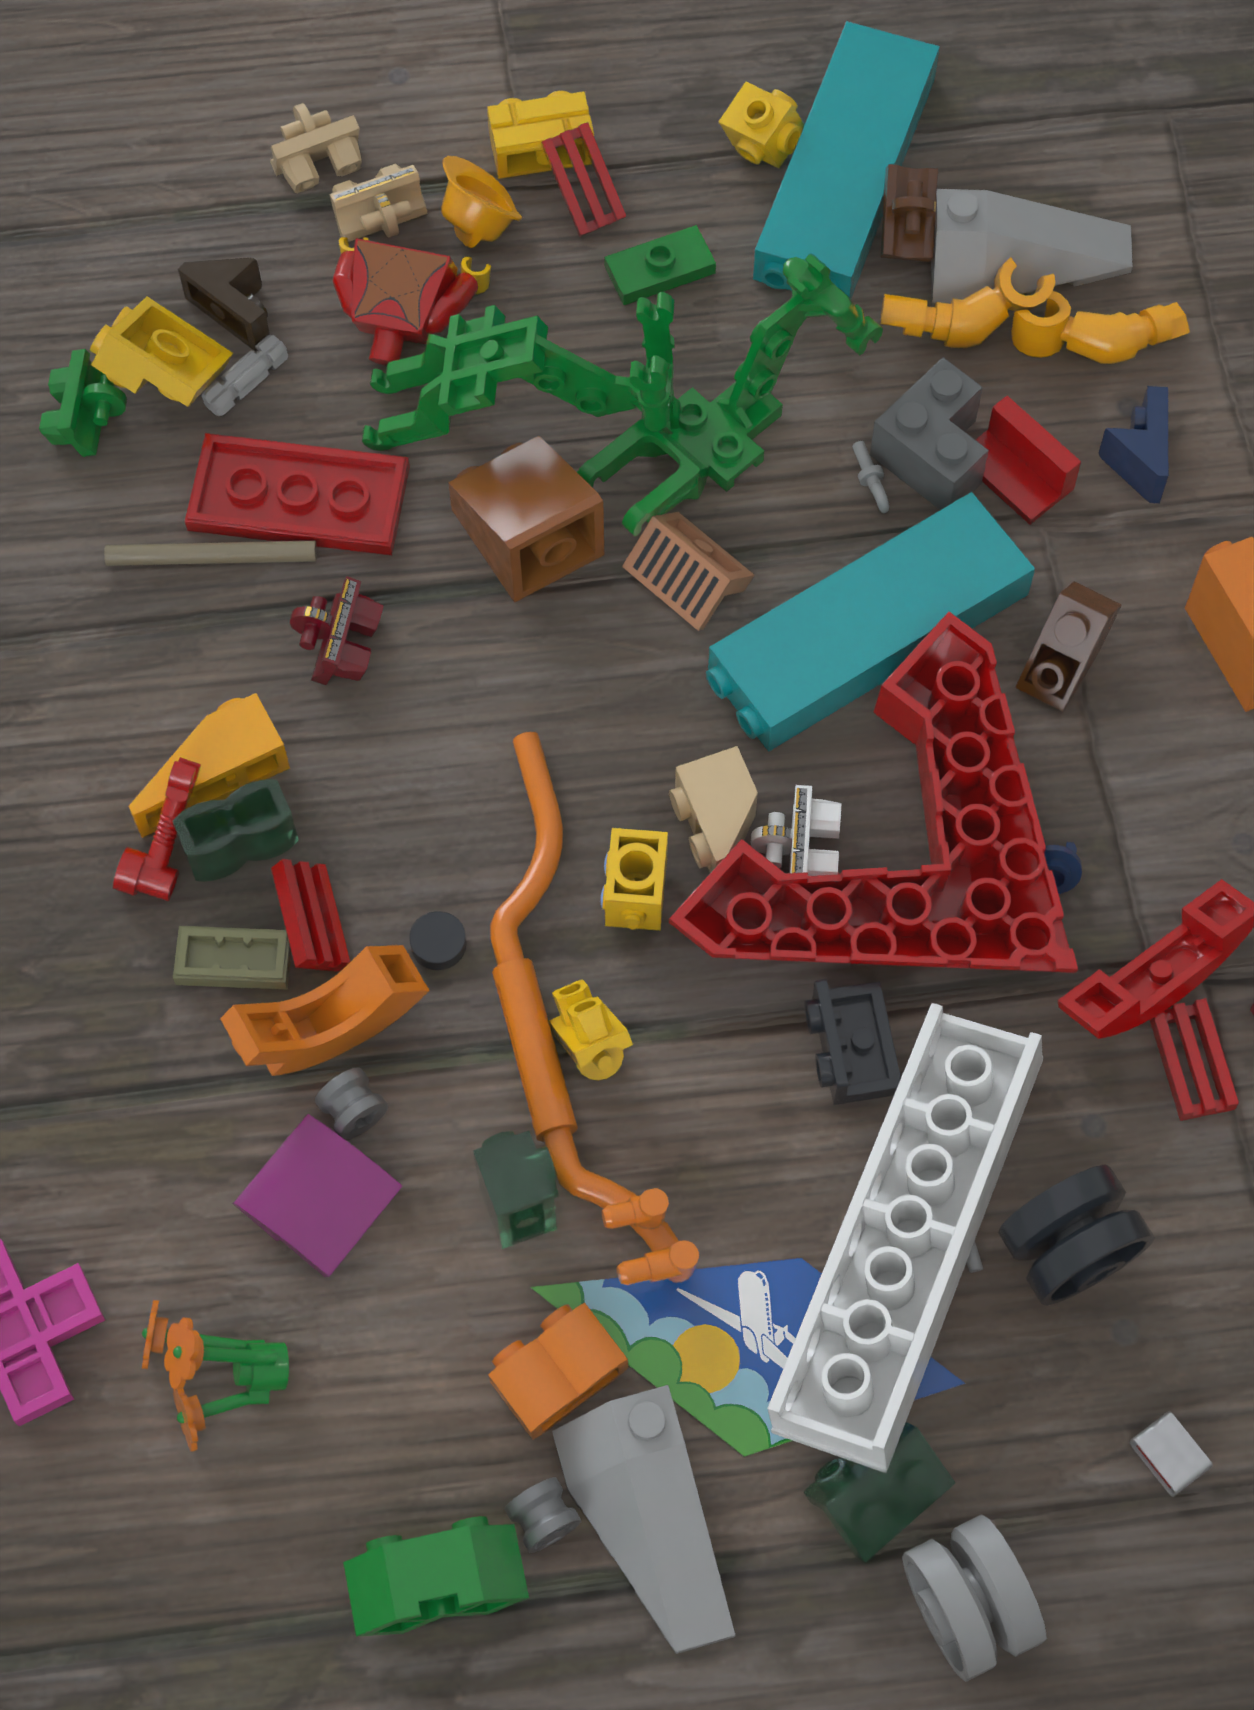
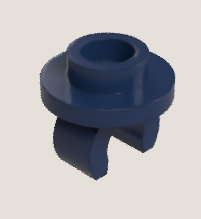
(1064, 865)

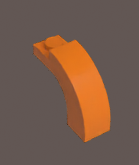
(331, 1018)

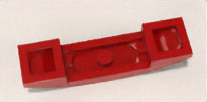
(1167, 970)

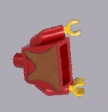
(402, 292)

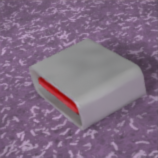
(1171, 1453)

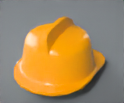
(475, 203)

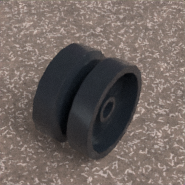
(1075, 1234)

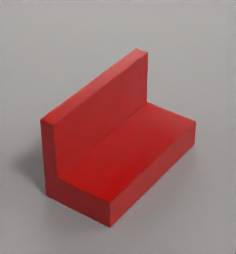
(1026, 462)

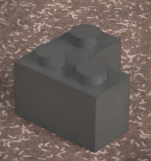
(926, 437)

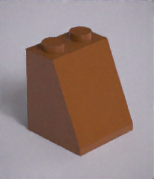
(529, 516)

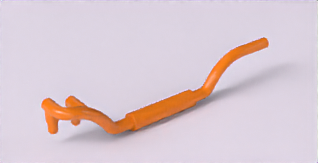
(538, 1057)

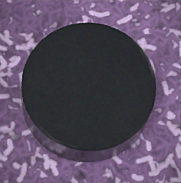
(438, 940)

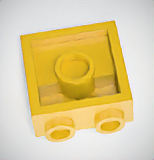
(158, 349)

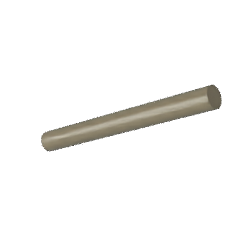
(210, 553)

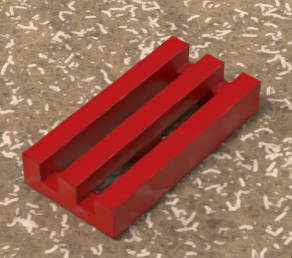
(567, 139)
(318, 916)
(1181, 1015)

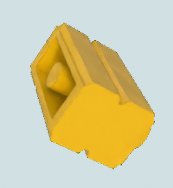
(521, 126)

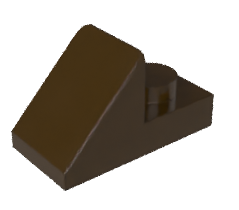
(226, 294)

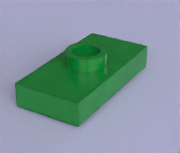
(660, 265)

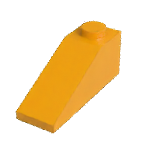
(234, 749)

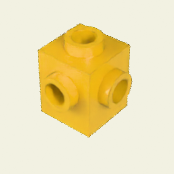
(762, 125)

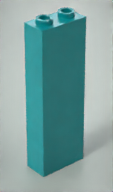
(838, 169)
(866, 621)

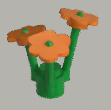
(255, 1365)

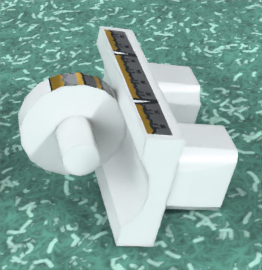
(809, 819)

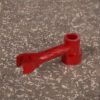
(150, 871)

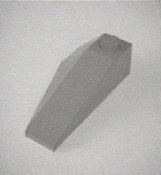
(986, 228)
(641, 1497)

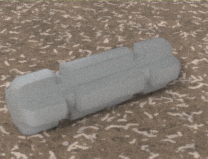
(245, 375)

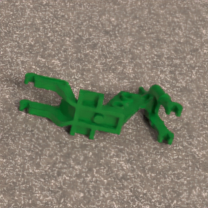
(486, 350)
(719, 434)

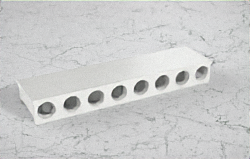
(905, 1240)

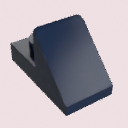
(1142, 451)

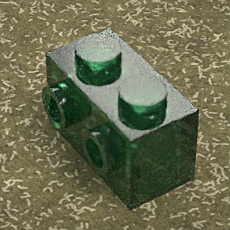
(517, 1186)

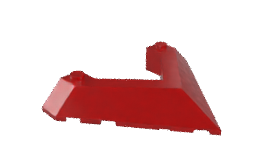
(988, 880)

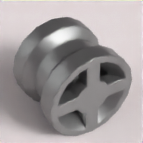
(351, 1103)
(542, 1515)

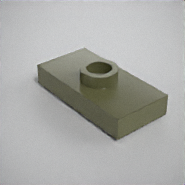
(232, 957)

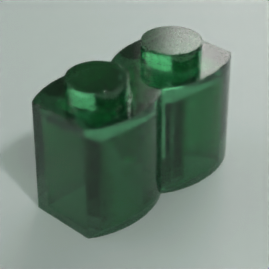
(246, 826)

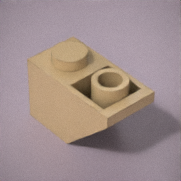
(717, 802)

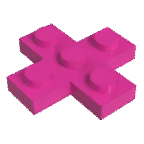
(29, 1327)

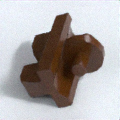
(909, 213)

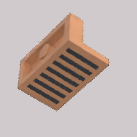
(685, 568)

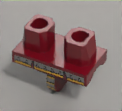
(347, 613)

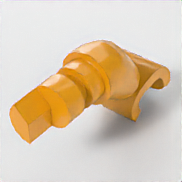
(965, 320)
(1094, 335)

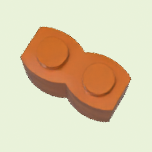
(557, 1369)

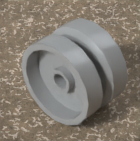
(974, 1597)

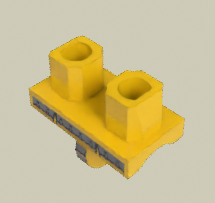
(589, 1031)

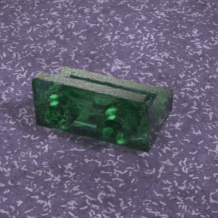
(877, 1505)

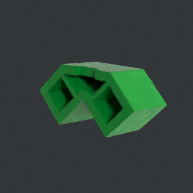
(435, 1576)

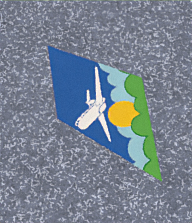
(715, 1339)

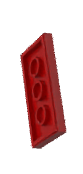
(298, 493)

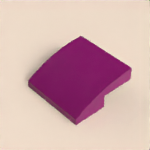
(317, 1195)

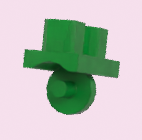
(85, 402)

